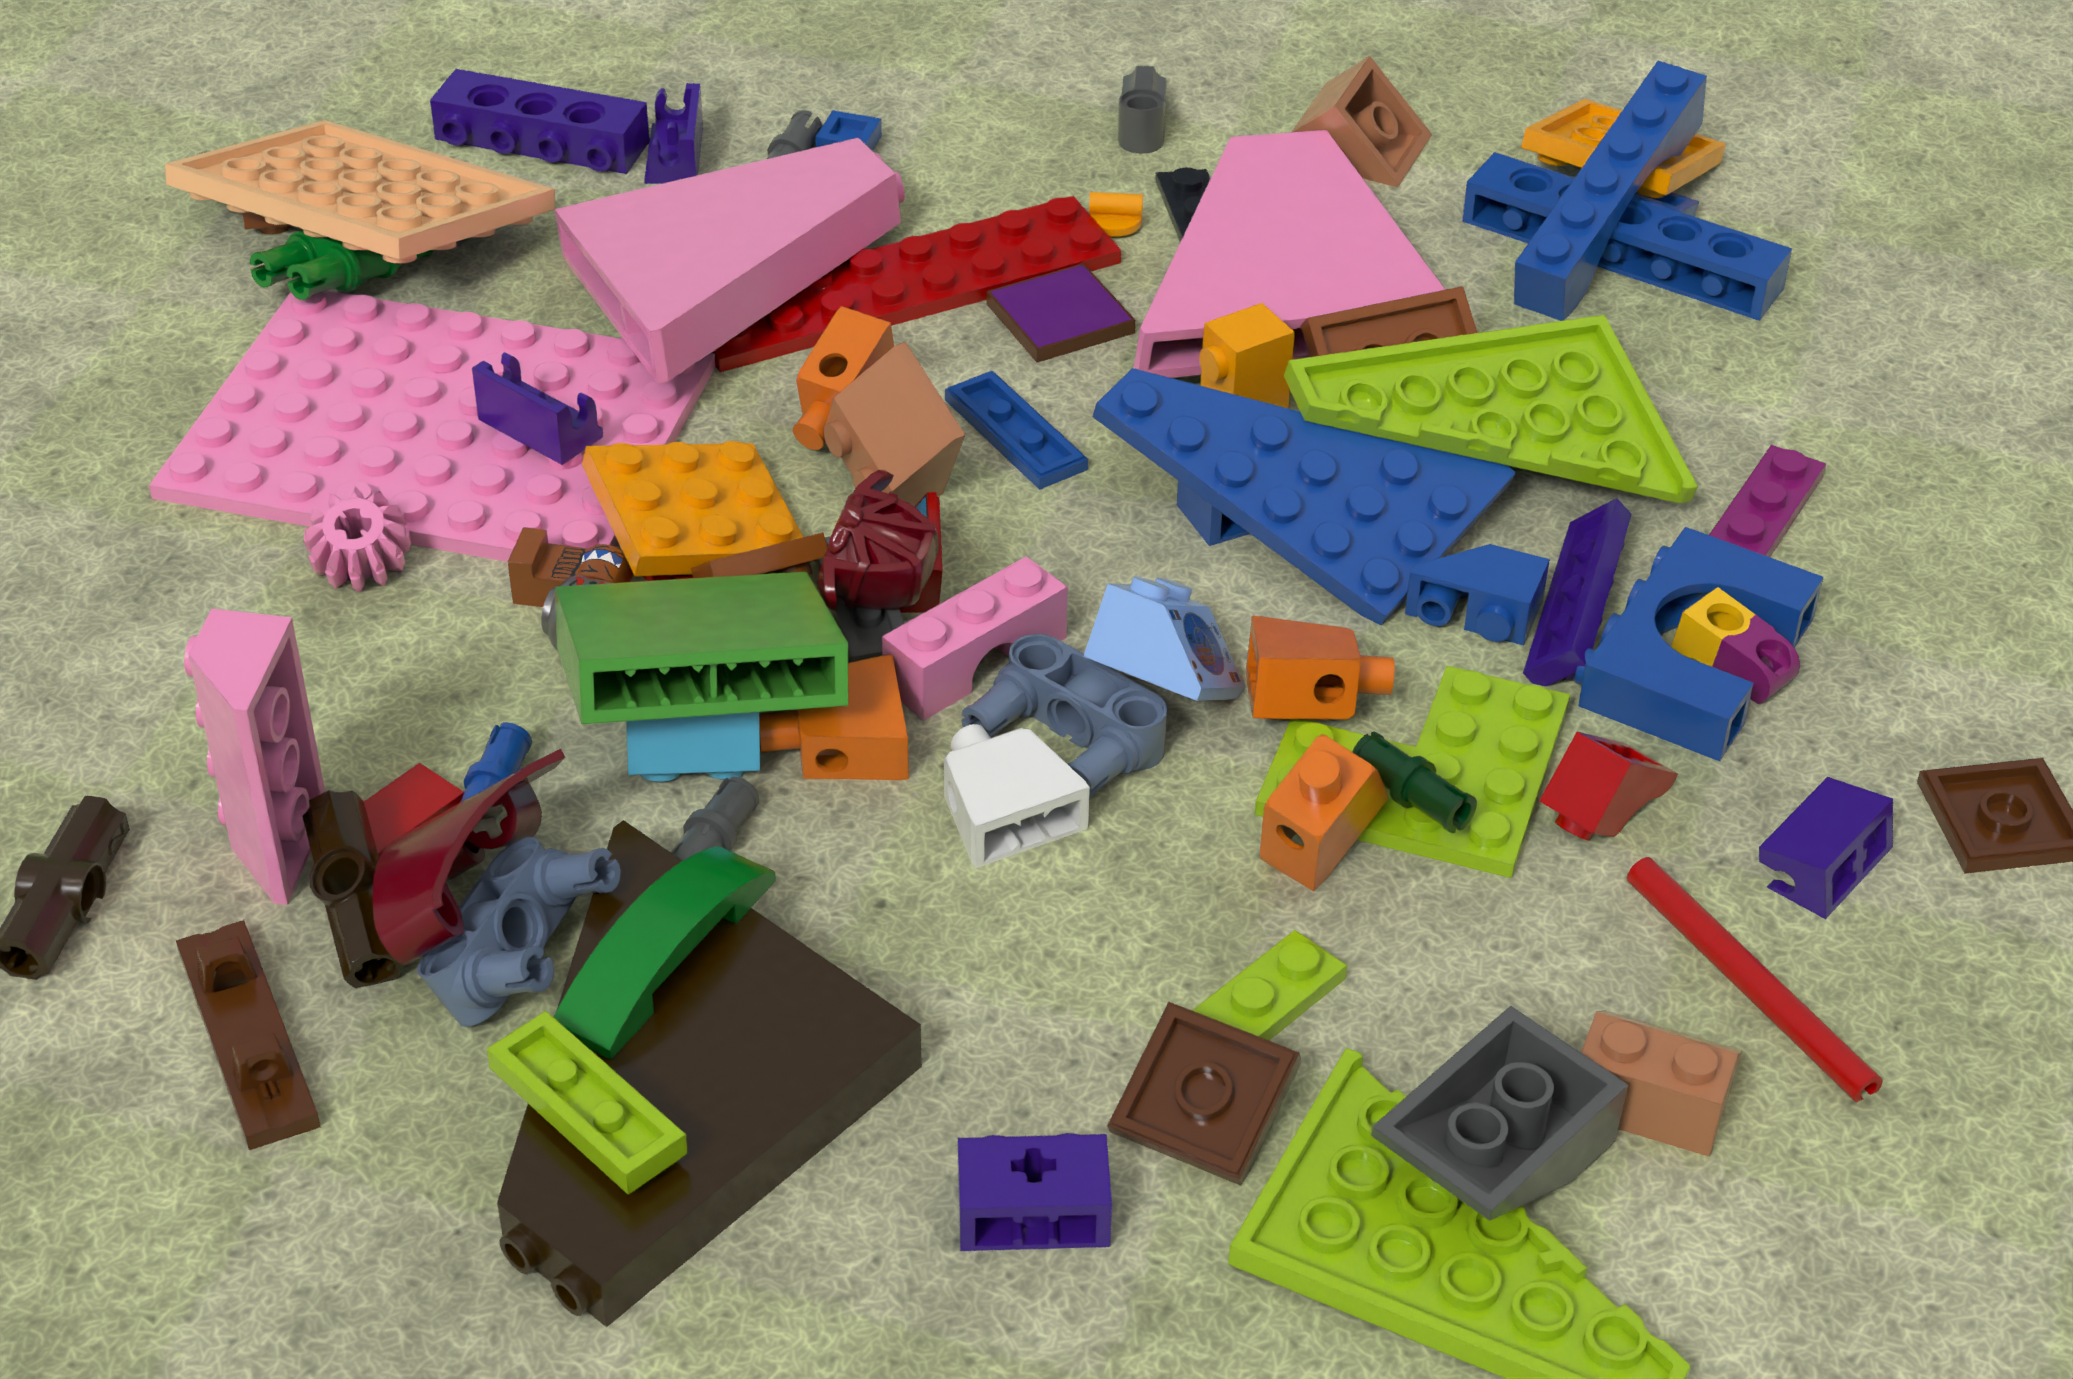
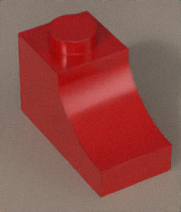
(1603, 785)

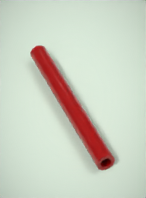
(1754, 980)

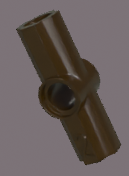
(344, 880)
(60, 887)

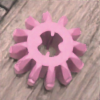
(357, 539)

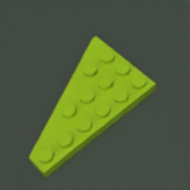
(1520, 397)
(1407, 1255)

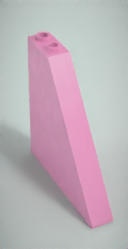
(1284, 230)
(722, 249)

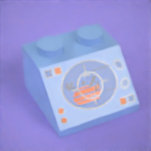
(1164, 639)

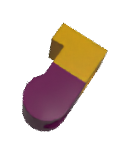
(1737, 642)

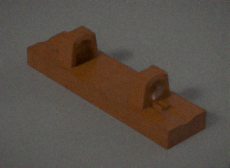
(247, 1035)

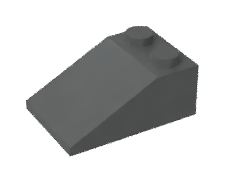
(1507, 1117)

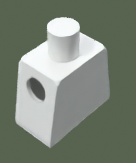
(1010, 793)

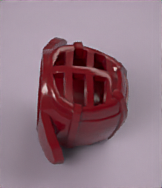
(877, 550)

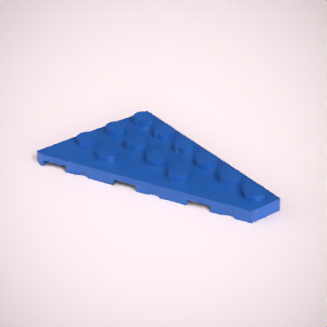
(1320, 496)

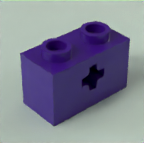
(1034, 1192)

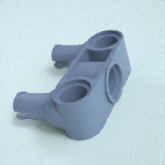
(1079, 698)
(508, 924)

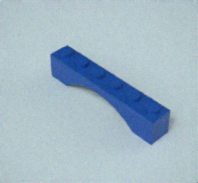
(1567, 247)

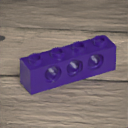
(540, 121)

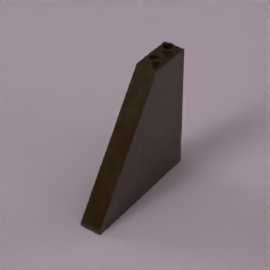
(747, 1053)

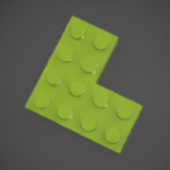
(1482, 738)

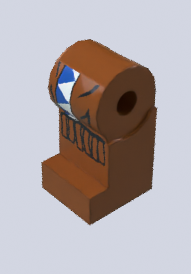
(540, 566)

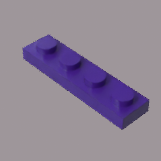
(1577, 594)

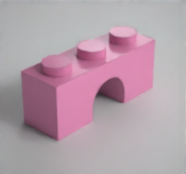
(943, 646)

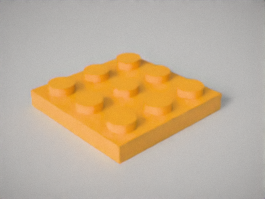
(1578, 129)
(687, 502)

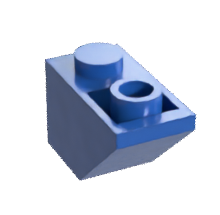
(1501, 589)

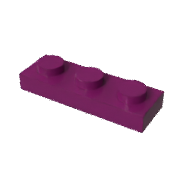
(1769, 500)

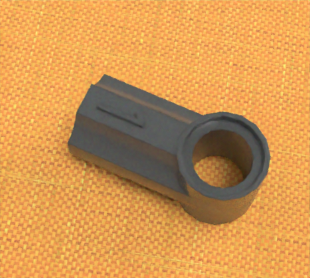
(1142, 111)

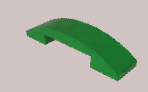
(651, 939)

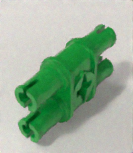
(320, 264)

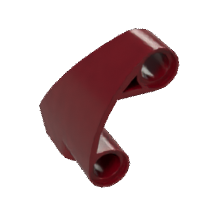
(410, 889)

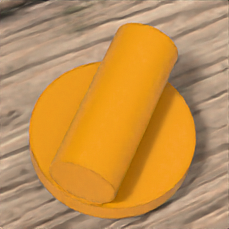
(1117, 212)

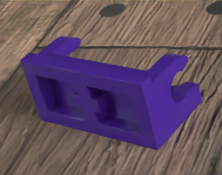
(675, 138)
(533, 415)
(1829, 844)

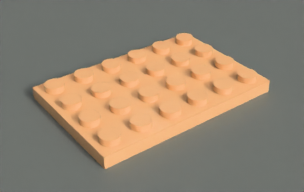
(361, 189)

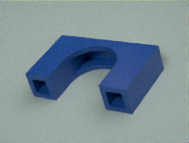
(1664, 693)

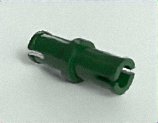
(1416, 784)

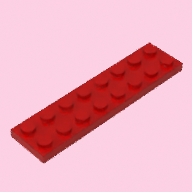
(930, 275)

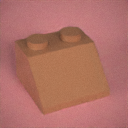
(1368, 123)
(895, 424)
(1672, 1079)

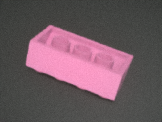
(257, 740)

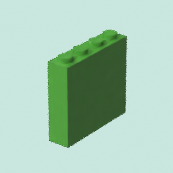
(699, 647)

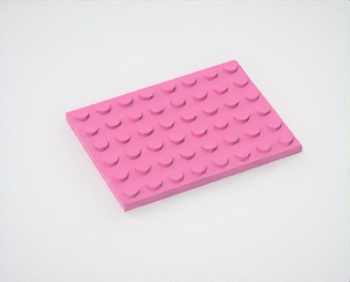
(387, 404)

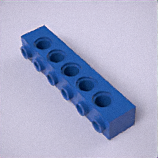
(1647, 243)

